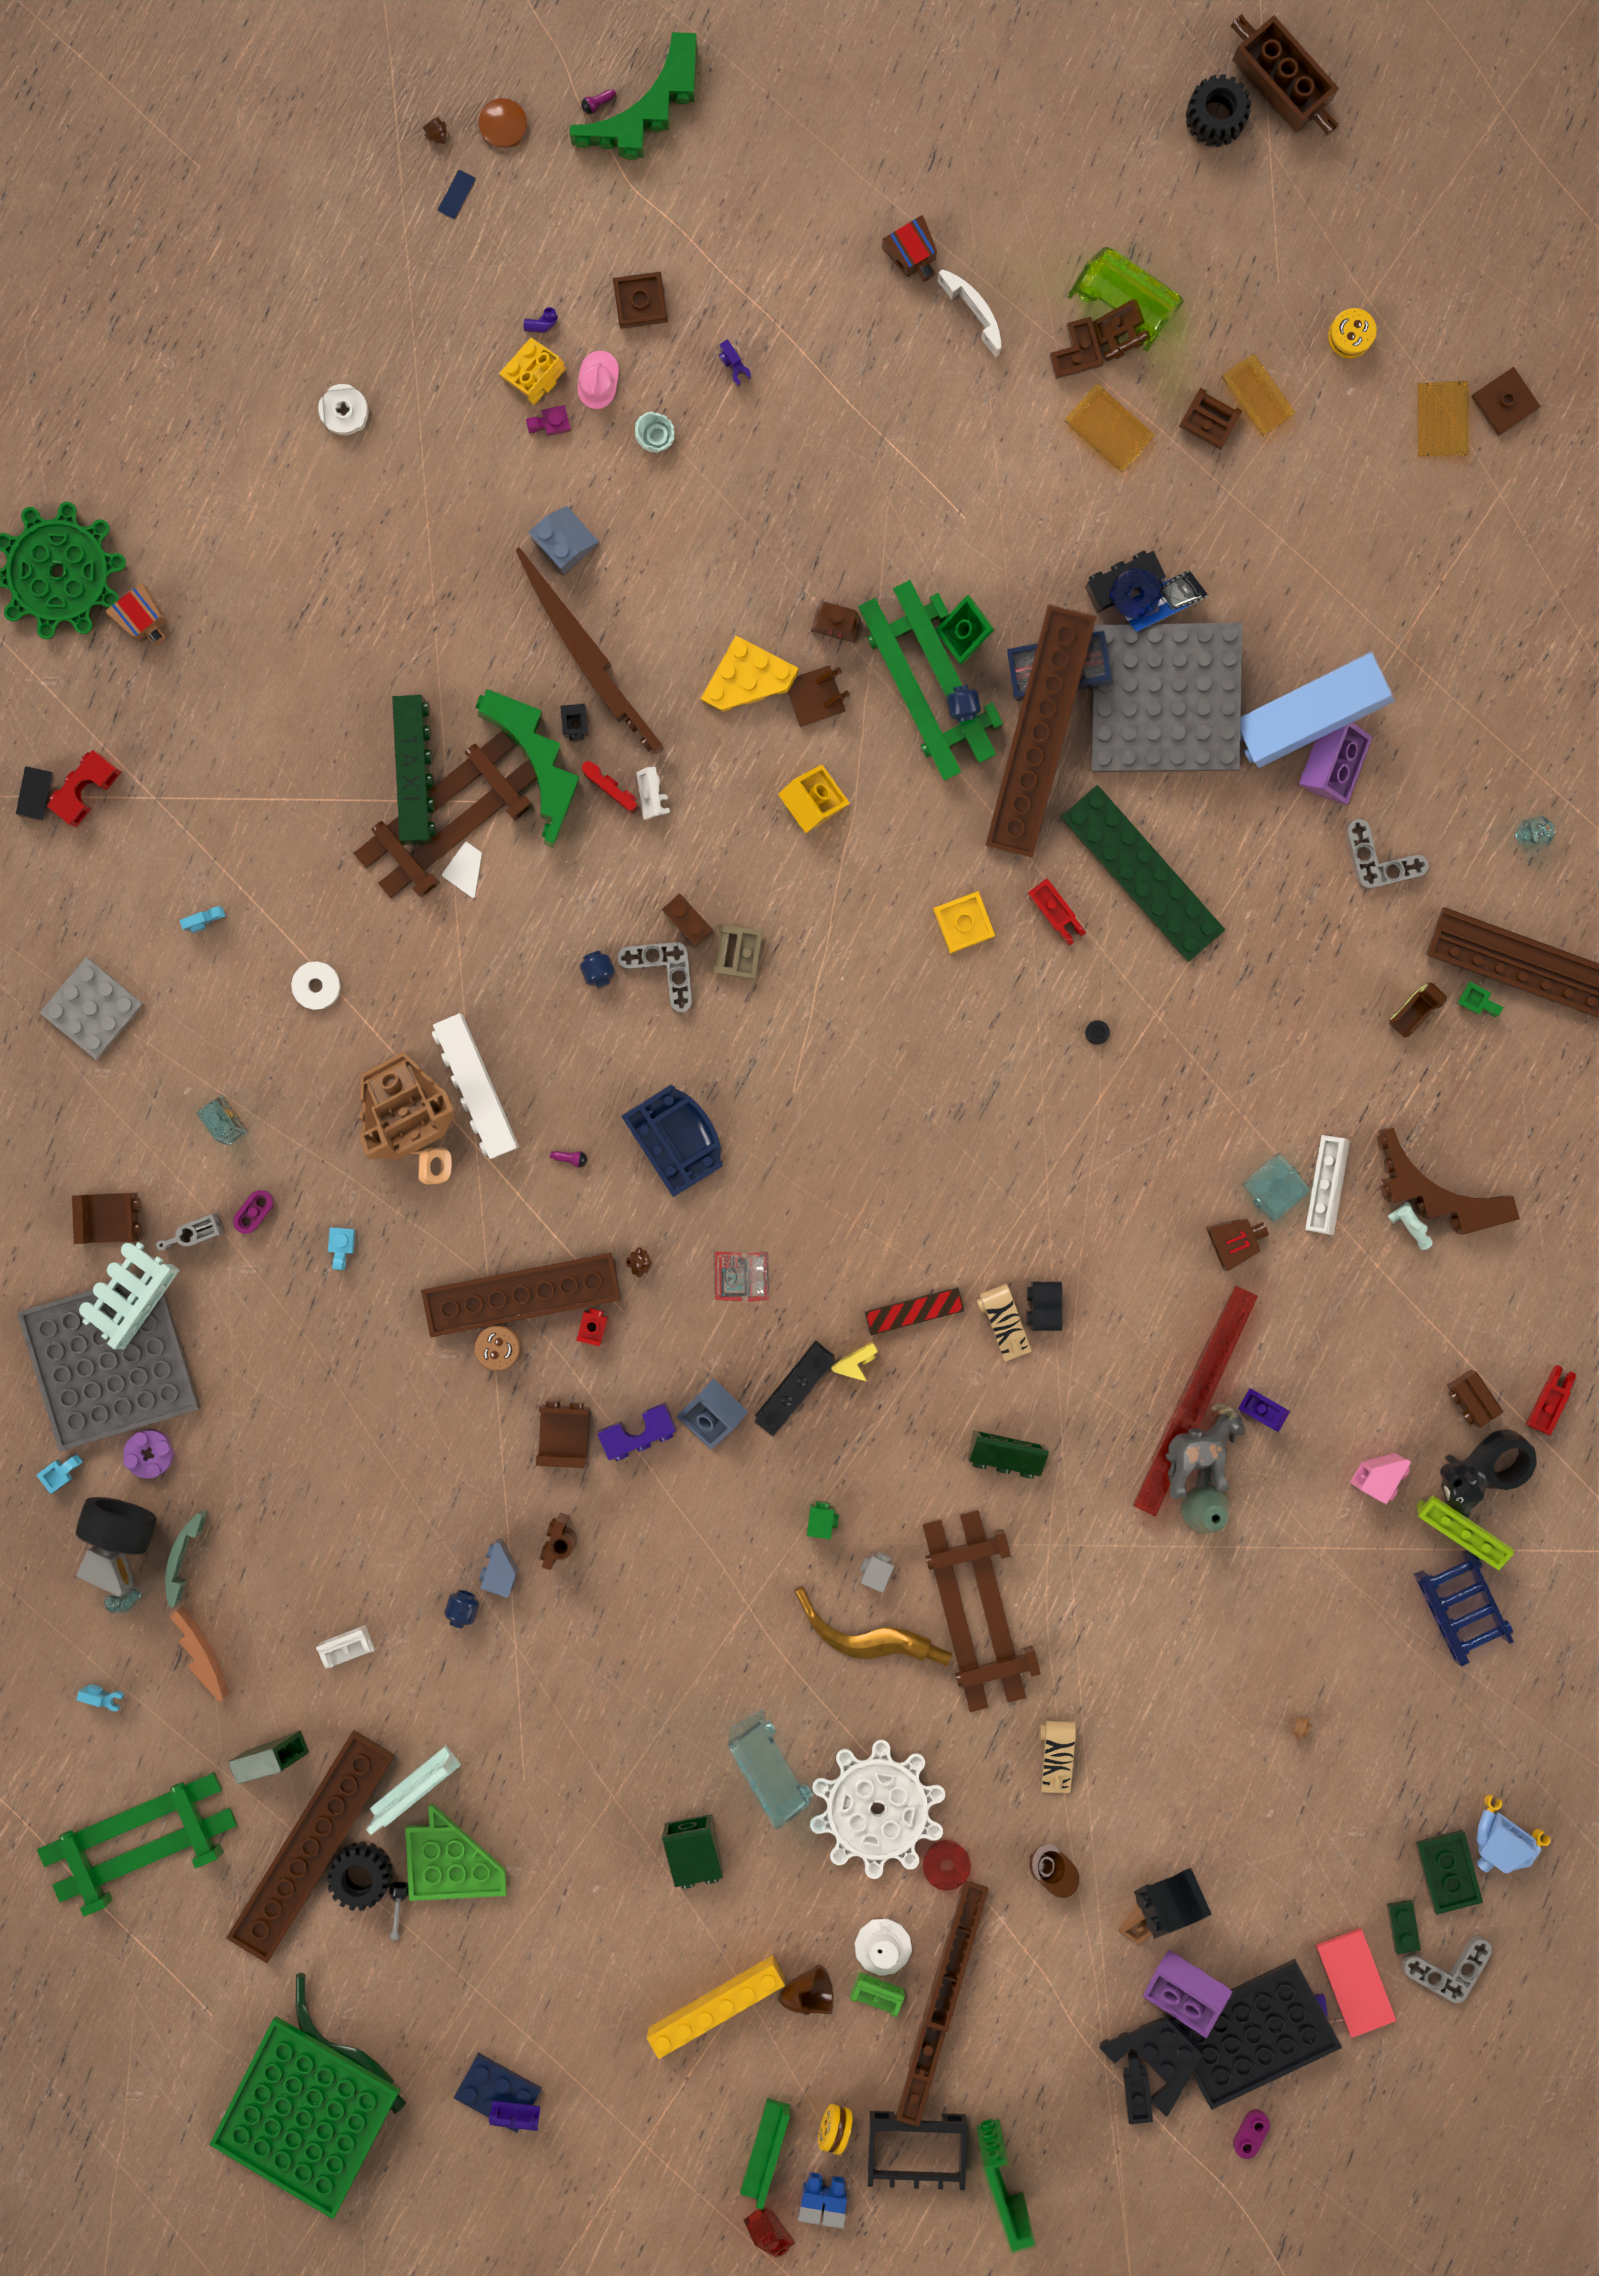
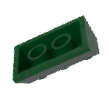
(1007, 1454)

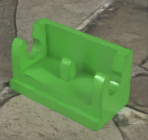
(877, 1993)

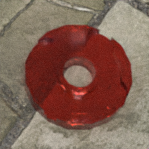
(946, 1879)

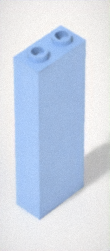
(1314, 710)

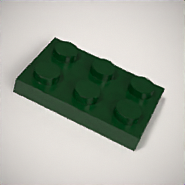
(1449, 1872)

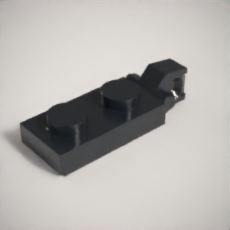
(1137, 2091)

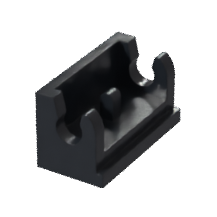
(34, 793)

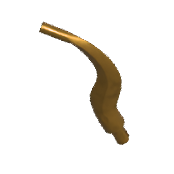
(875, 1643)

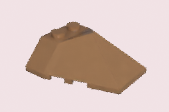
(401, 1109)

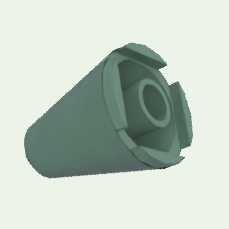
(1205, 1509)

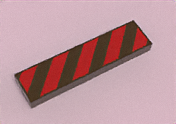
(914, 1311)

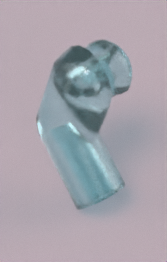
(122, 1605)

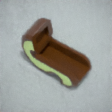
(1417, 1009)

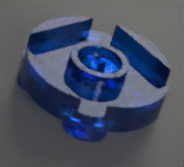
(1122, 593)

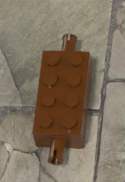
(1285, 74)

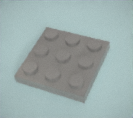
(92, 1008)

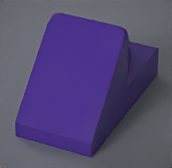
(1264, 1410)

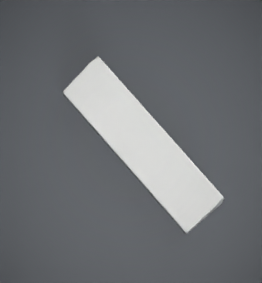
(1327, 1184)

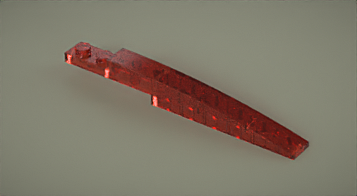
(1196, 1395)

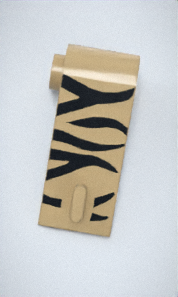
(1004, 1321)
(1058, 1755)

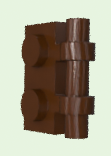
(1118, 323)

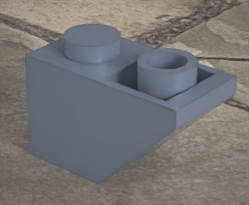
(501, 1570)

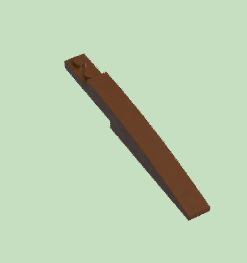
(587, 656)
(941, 2003)

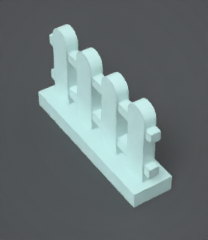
(147, 1295)

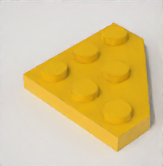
(747, 676)

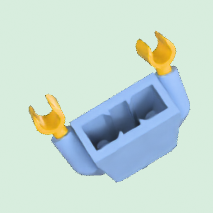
(1504, 1843)

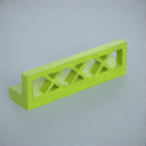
(1464, 1532)

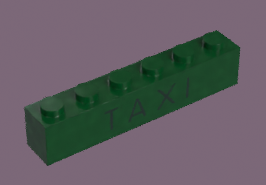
(412, 769)

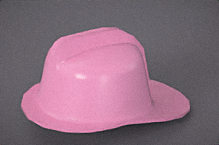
(598, 379)

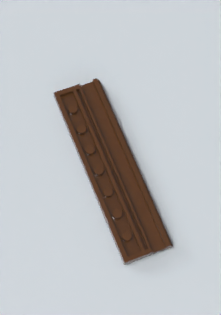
(1516, 961)

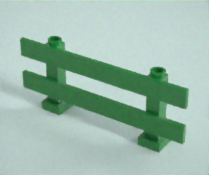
(919, 619)
(195, 1833)

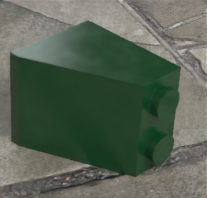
(692, 1851)

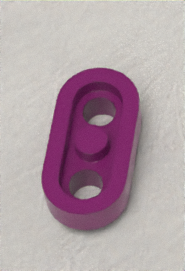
(254, 1211)
(1250, 2135)

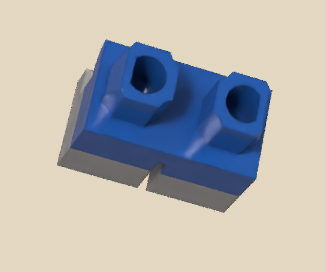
(816, 2194)

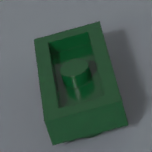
(1403, 1927)

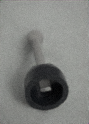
(398, 1892)

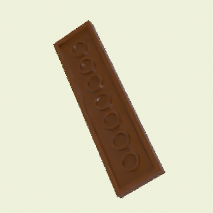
(521, 1294)

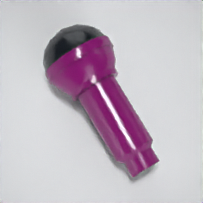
(590, 104)
(578, 1158)

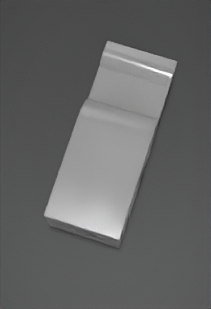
(198, 1235)

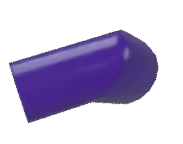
(544, 323)

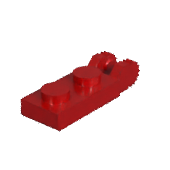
(609, 785)
(1055, 909)
(1551, 1402)

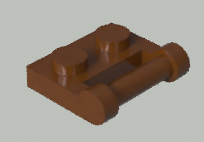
(1207, 425)

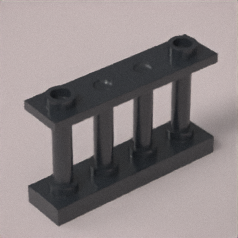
(794, 1388)

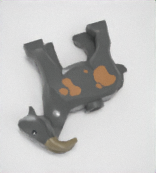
(1203, 1452)

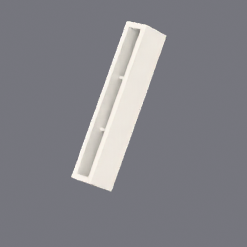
(475, 1085)

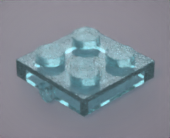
(1276, 1187)

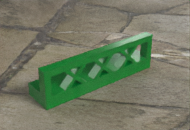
(765, 2151)

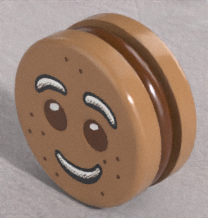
(497, 1347)

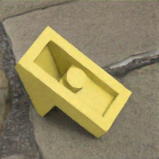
(849, 1365)

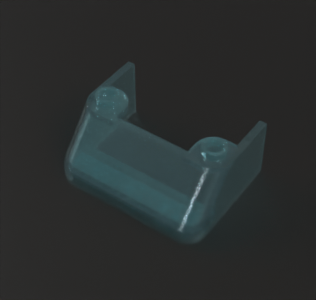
(767, 1770)

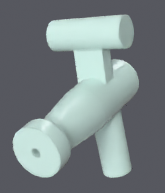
(1414, 1226)

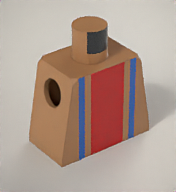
(139, 615)

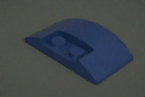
(675, 1138)

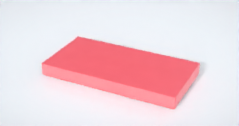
(1355, 1982)

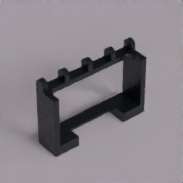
(949, 2124)

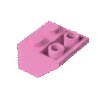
(1381, 1476)

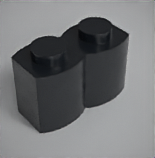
(1045, 1306)

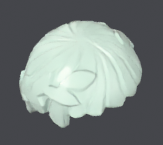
(654, 432)

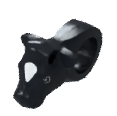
(1467, 1480)

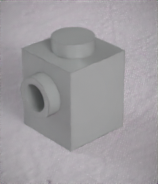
(876, 1571)

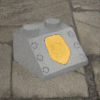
(107, 1570)

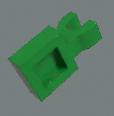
(1476, 998)

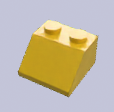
(813, 798)

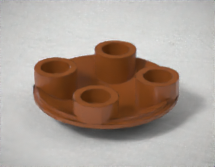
(502, 122)

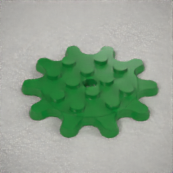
(52, 544)

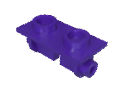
(514, 2115)

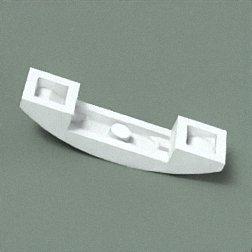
(953, 287)

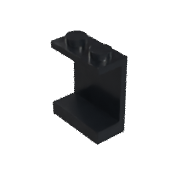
(1172, 1903)

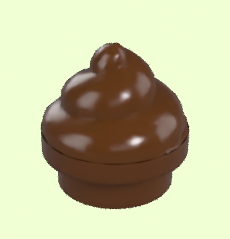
(436, 130)

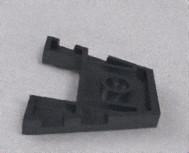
(1165, 2050)

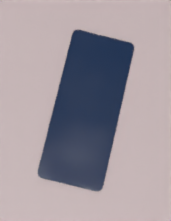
(456, 194)

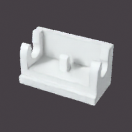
(345, 1647)

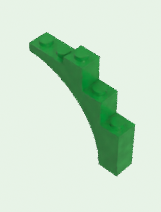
(652, 111)

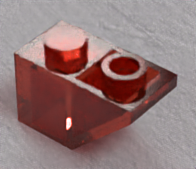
(768, 2232)

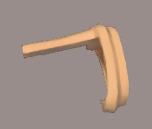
(426, 1157)

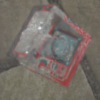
(741, 1276)

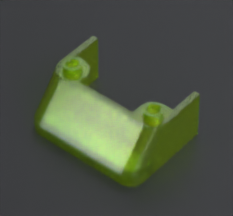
(1119, 280)

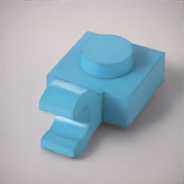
(341, 1242)
(57, 1474)
(97, 1697)

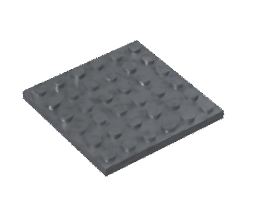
(1169, 699)
(103, 1389)

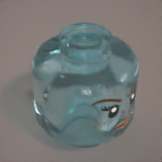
(1535, 832)

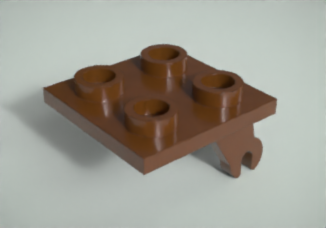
(817, 695)

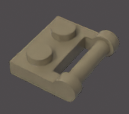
(745, 955)

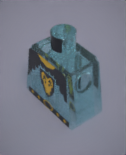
(221, 1120)

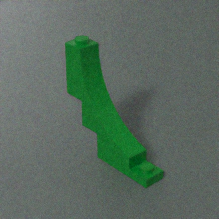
(554, 784)

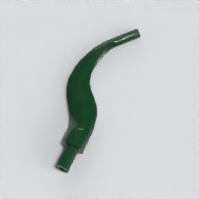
(351, 2053)

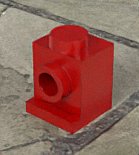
(592, 1337)

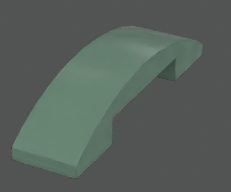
(173, 1584)

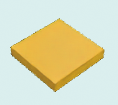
(964, 922)

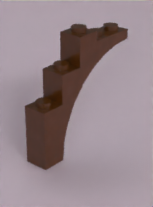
(1434, 1201)

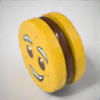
(1352, 333)
(835, 2129)

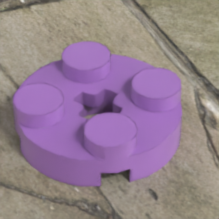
(161, 1448)

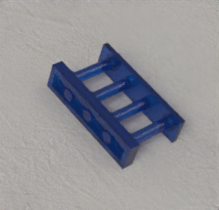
(1449, 1627)

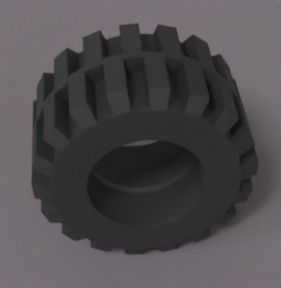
(1227, 93)
(346, 1890)

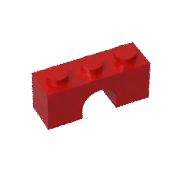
(68, 800)

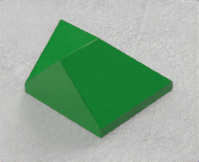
(964, 629)

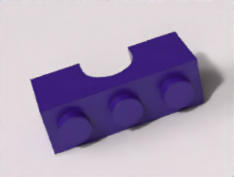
(619, 1442)

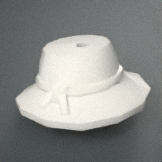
(888, 1937)

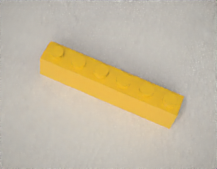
(715, 2007)

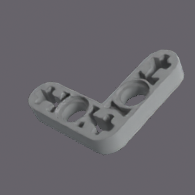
(1377, 869)
(672, 966)
(1455, 1977)

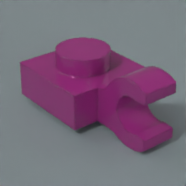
(553, 420)

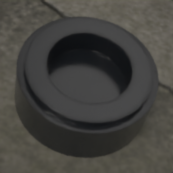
(1097, 1032)

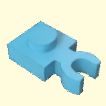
(197, 922)

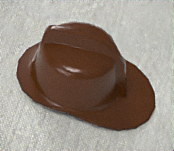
(1054, 1871)

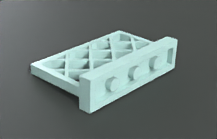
(412, 1788)

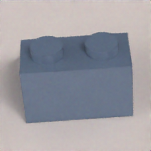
(563, 538)
(712, 1414)

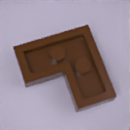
(1083, 354)

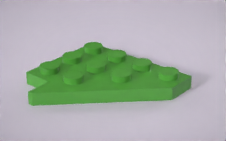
(449, 1863)

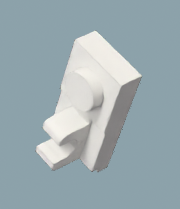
(648, 789)

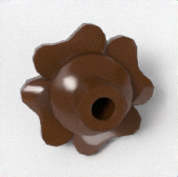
(639, 1262)

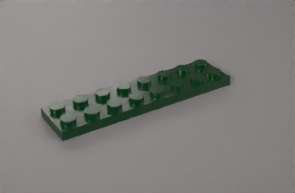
(1142, 873)

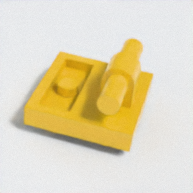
(533, 370)

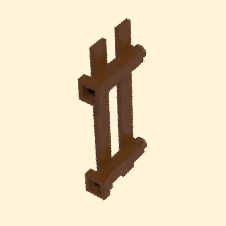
(504, 792)
(978, 1551)

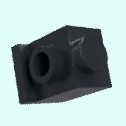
(573, 713)

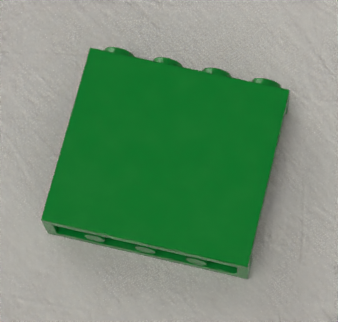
(1011, 2209)

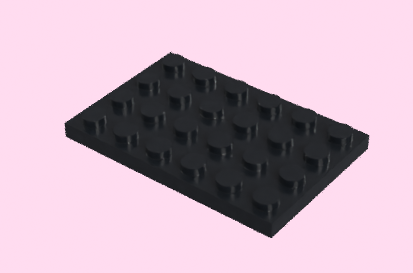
(1262, 2035)

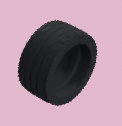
(115, 1525)

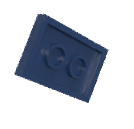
(491, 2081)

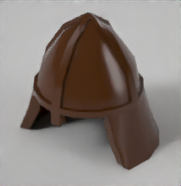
(809, 1993)

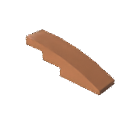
(205, 1664)

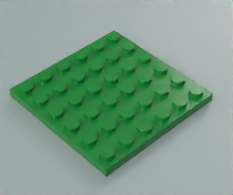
(304, 2117)

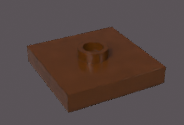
(640, 300)
(1506, 401)

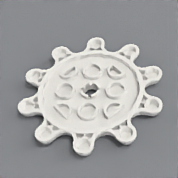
(883, 1834)

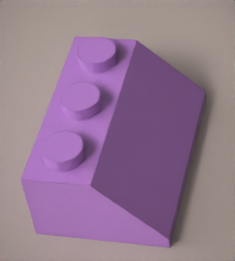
(1336, 763)
(1187, 1993)

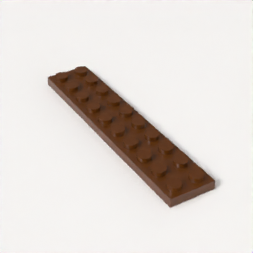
(1040, 730)
(310, 1846)

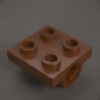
(553, 1550)

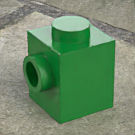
(821, 1520)

